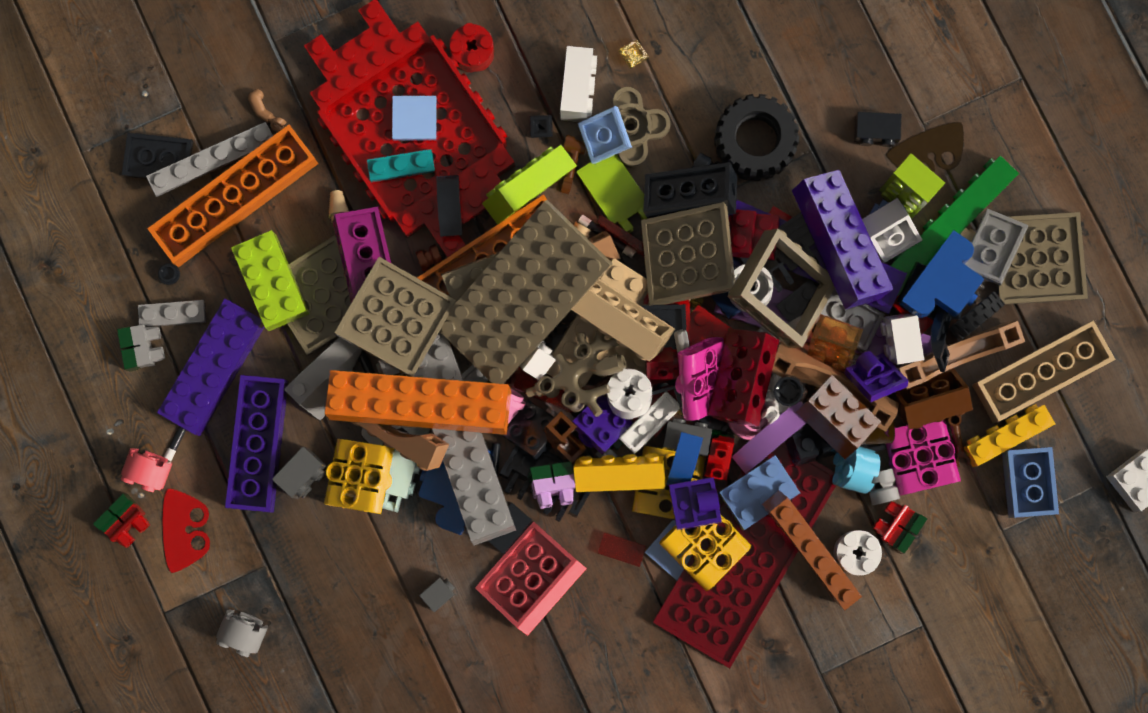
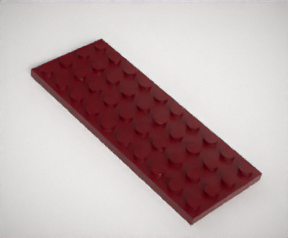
(726, 614)

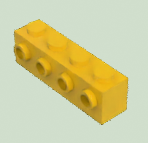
(1009, 435)
(620, 473)

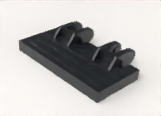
(797, 232)
(521, 462)

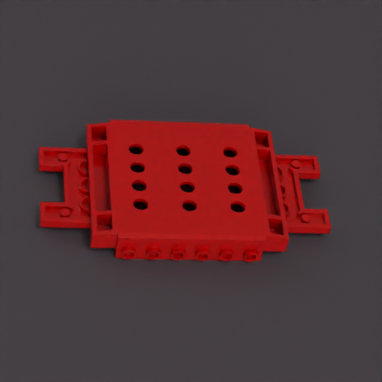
(371, 69)

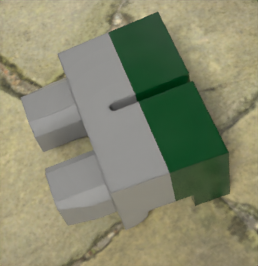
(137, 347)

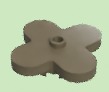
(647, 125)

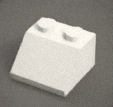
(891, 230)

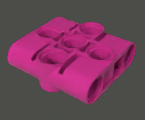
(698, 375)
(941, 474)

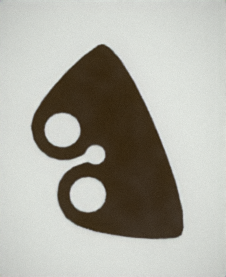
(936, 140)

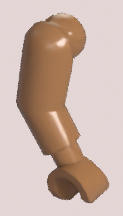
(255, 100)

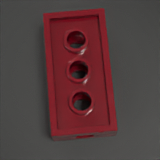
(743, 377)

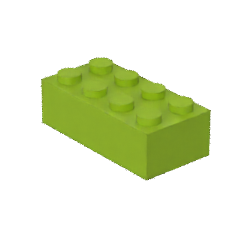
(528, 183)
(912, 184)
(270, 280)

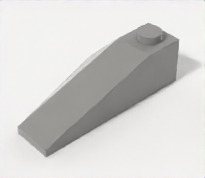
(311, 385)

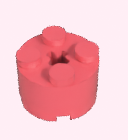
(146, 469)

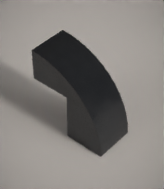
(449, 205)

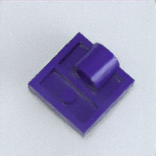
(875, 376)
(601, 430)
(695, 503)

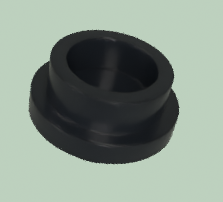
(168, 274)

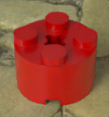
(469, 36)

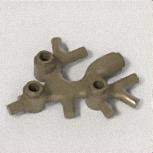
(587, 361)

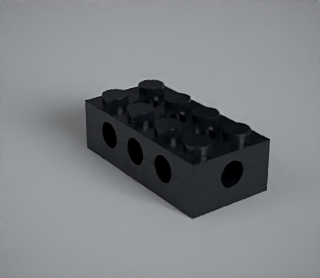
(690, 189)

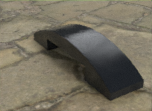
(938, 336)

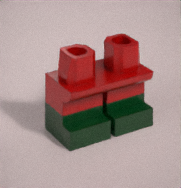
(719, 454)
(904, 518)
(120, 519)

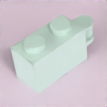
(402, 485)

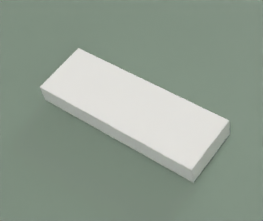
(650, 422)

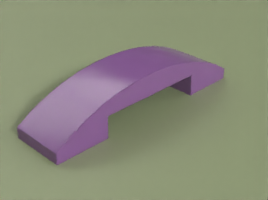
(769, 439)

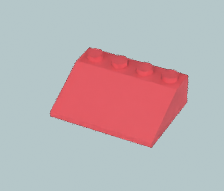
(530, 578)

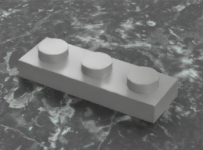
(172, 313)

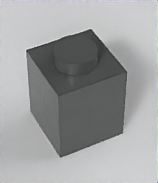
(438, 594)

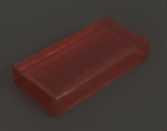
(621, 549)

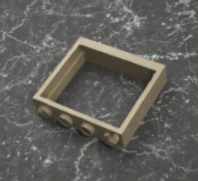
(762, 314)

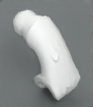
(771, 411)

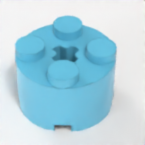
(856, 470)

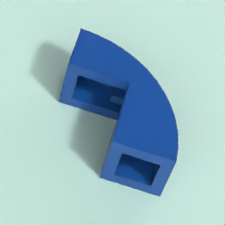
(684, 459)

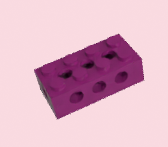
(351, 246)

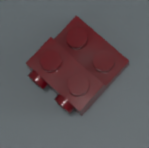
(747, 230)

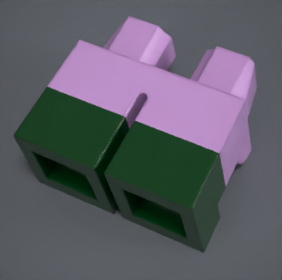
(552, 482)

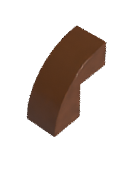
(562, 440)

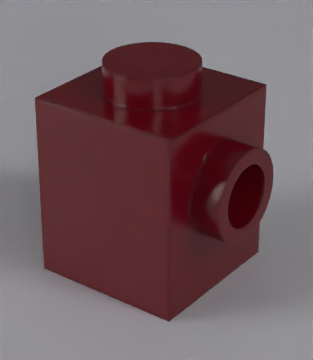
(662, 365)

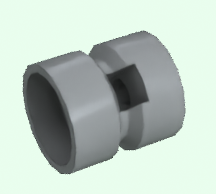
(888, 492)

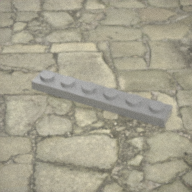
(208, 160)

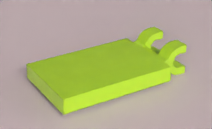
(613, 190)

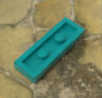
(401, 165)

